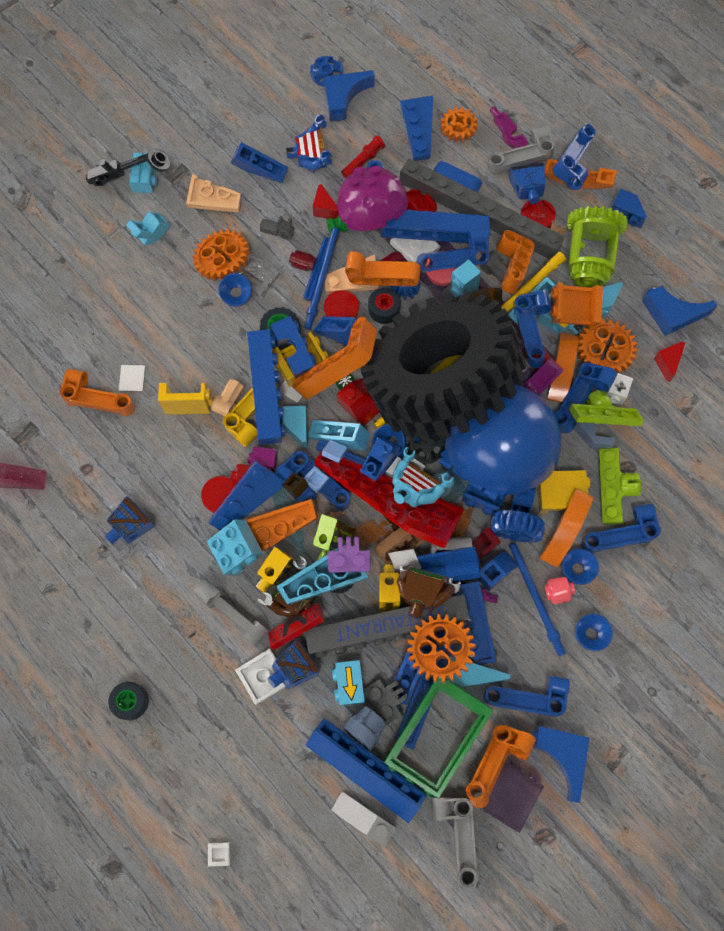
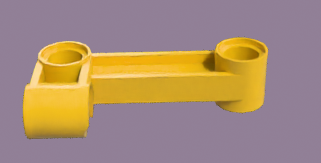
(241, 413)

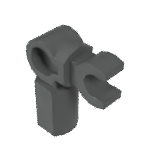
(282, 227)

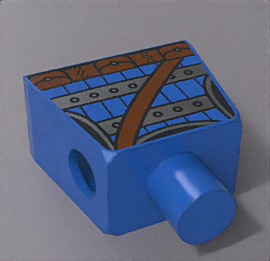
(127, 522)
(293, 667)

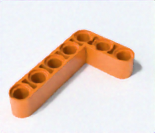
(341, 363)

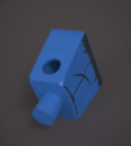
(528, 181)

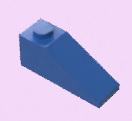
(258, 163)
(408, 676)

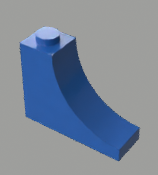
(341, 90)
(672, 313)
(335, 328)
(568, 752)

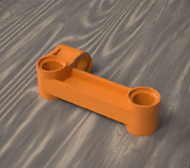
(75, 383)
(517, 743)

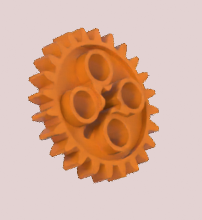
(228, 245)
(622, 353)
(428, 662)

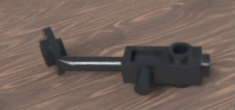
(111, 170)

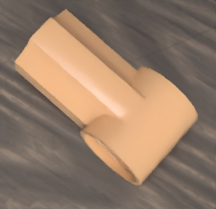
(226, 401)

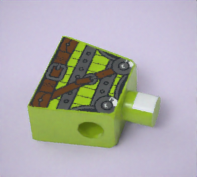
(328, 533)

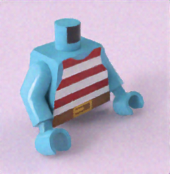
(415, 485)

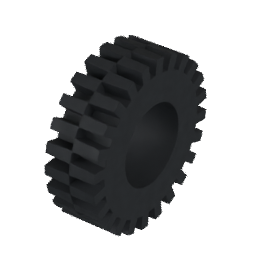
(462, 391)

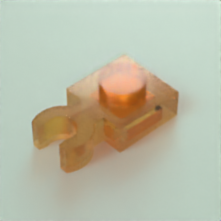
(463, 523)
(370, 533)

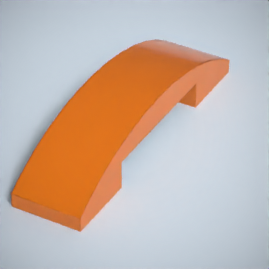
(596, 180)
(566, 359)
(567, 528)

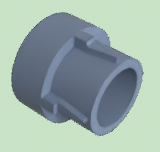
(365, 728)

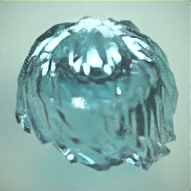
(453, 493)

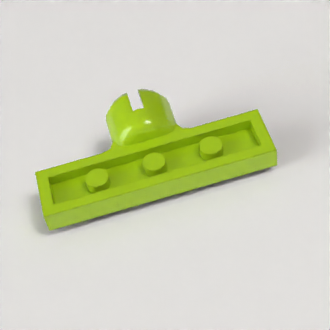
(601, 411)
(615, 486)

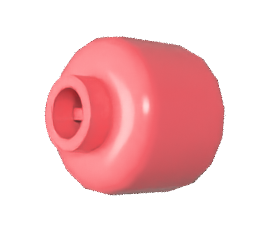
(559, 590)

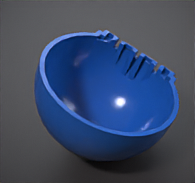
(508, 451)

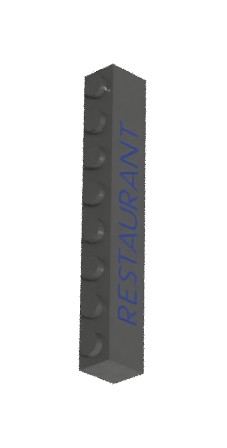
(378, 628)

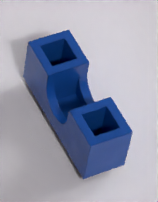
(287, 332)

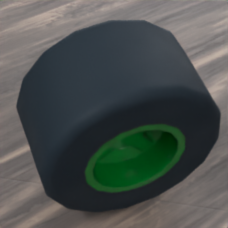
(123, 696)

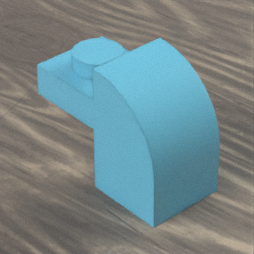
(150, 229)

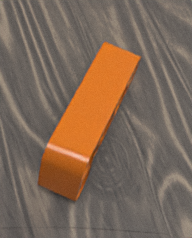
(520, 252)
(381, 272)

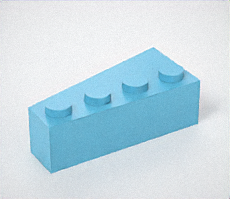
(316, 581)

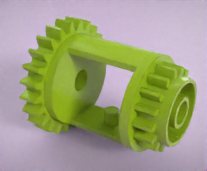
(594, 225)

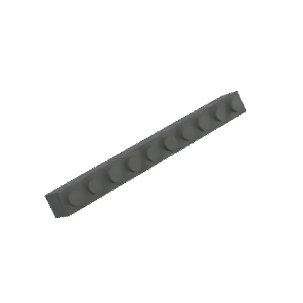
(472, 203)

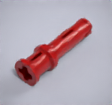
(368, 152)

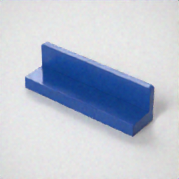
(455, 564)

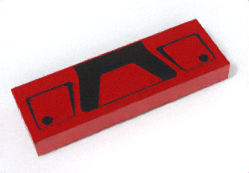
(296, 626)

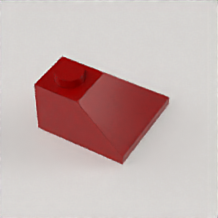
(357, 402)

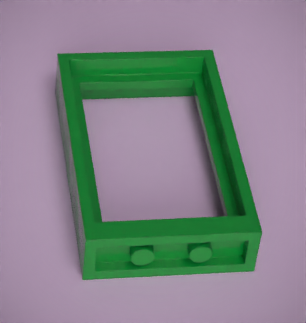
(464, 698)

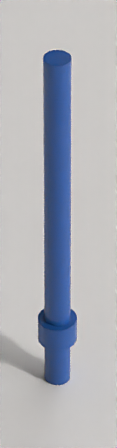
(312, 309)
(553, 635)

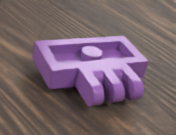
(348, 558)

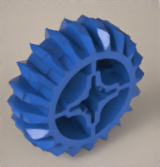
(518, 526)

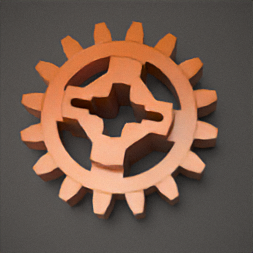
(459, 124)

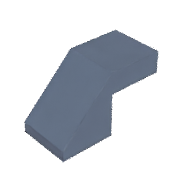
(587, 433)

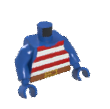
(311, 147)

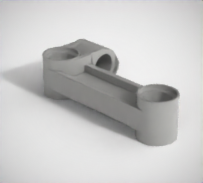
(524, 155)
(211, 596)
(446, 809)

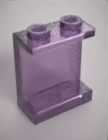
(513, 796)

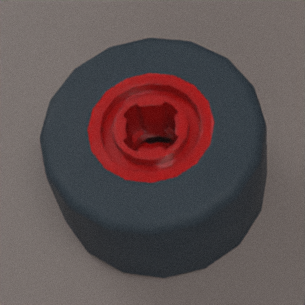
(384, 312)

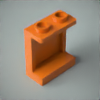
(576, 305)

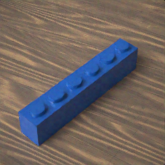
(434, 226)
(264, 387)
(366, 770)

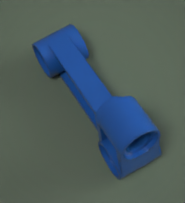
(567, 166)
(454, 258)
(537, 304)
(588, 377)
(331, 489)
(644, 516)
(530, 702)

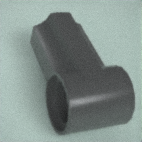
(495, 266)

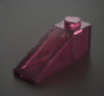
(21, 477)

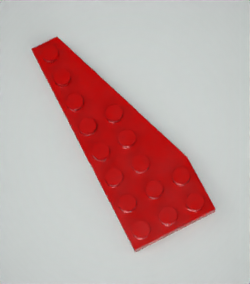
(427, 521)

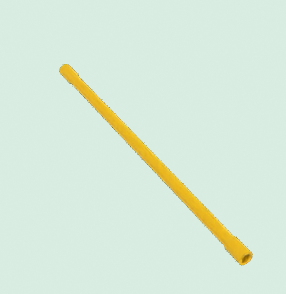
(551, 265)

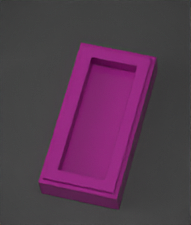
(544, 376)

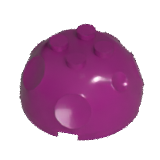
(371, 198)

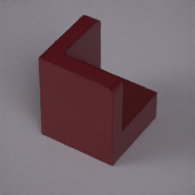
(485, 543)

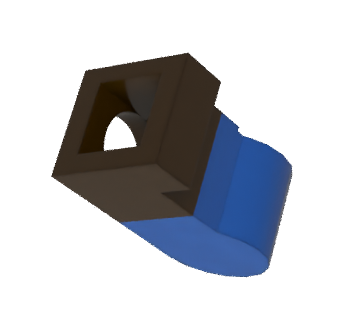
(301, 491)

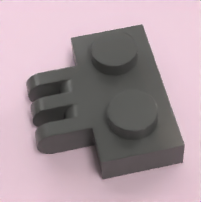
(386, 699)

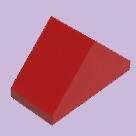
(324, 205)
(669, 359)

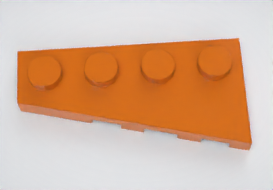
(280, 524)

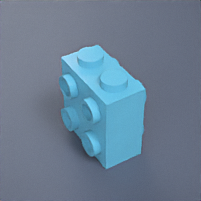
(234, 547)

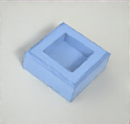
(334, 451)
(316, 479)

